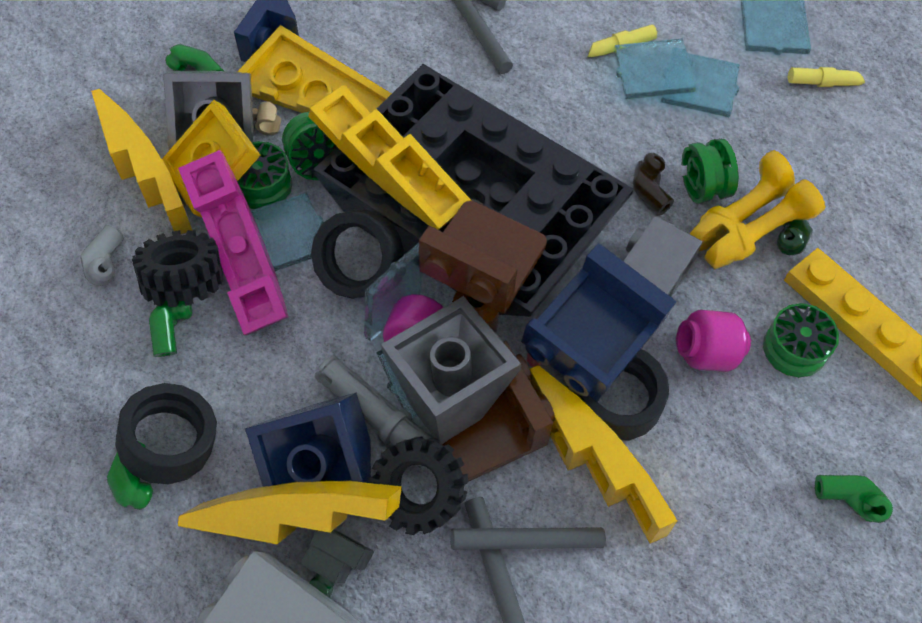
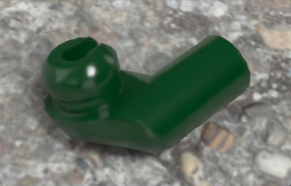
(794, 237)

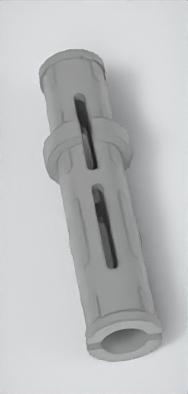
(389, 421)

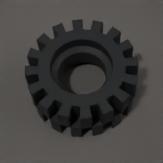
(178, 268)
(448, 476)

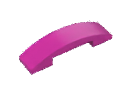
(241, 249)

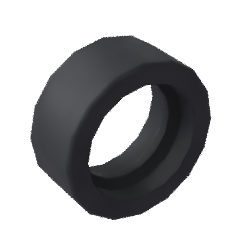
(324, 246)
(654, 378)
(171, 400)

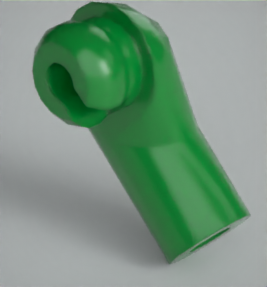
(185, 55)
(162, 327)
(127, 487)
(858, 493)

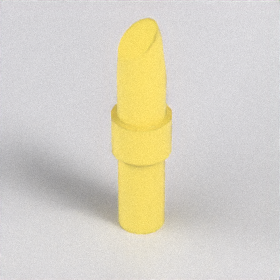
(608, 44)
(825, 77)

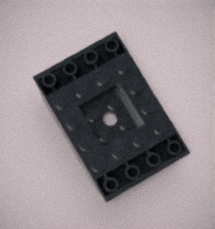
(492, 162)

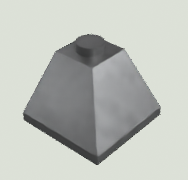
(192, 91)
(451, 368)

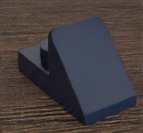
(261, 23)

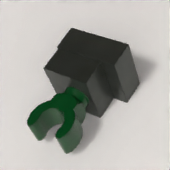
(333, 558)

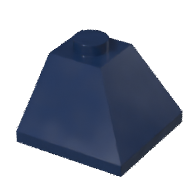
(313, 444)

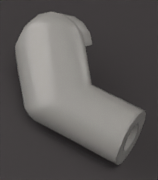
(96, 256)

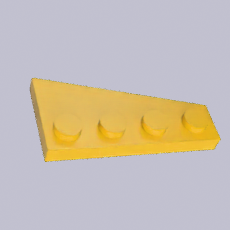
(300, 74)

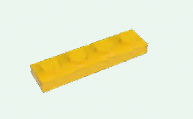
(861, 317)

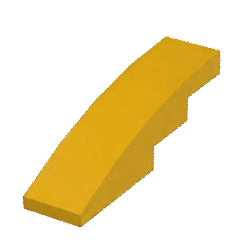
(137, 157)
(389, 159)
(588, 440)
(276, 510)

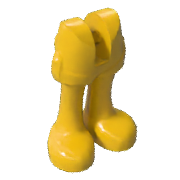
(734, 240)

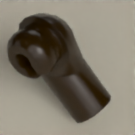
(647, 183)

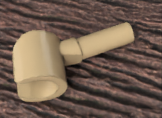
(266, 119)

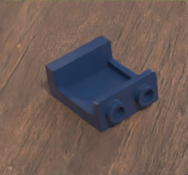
(597, 323)

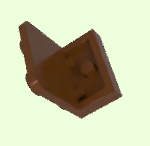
(481, 254)
(509, 430)

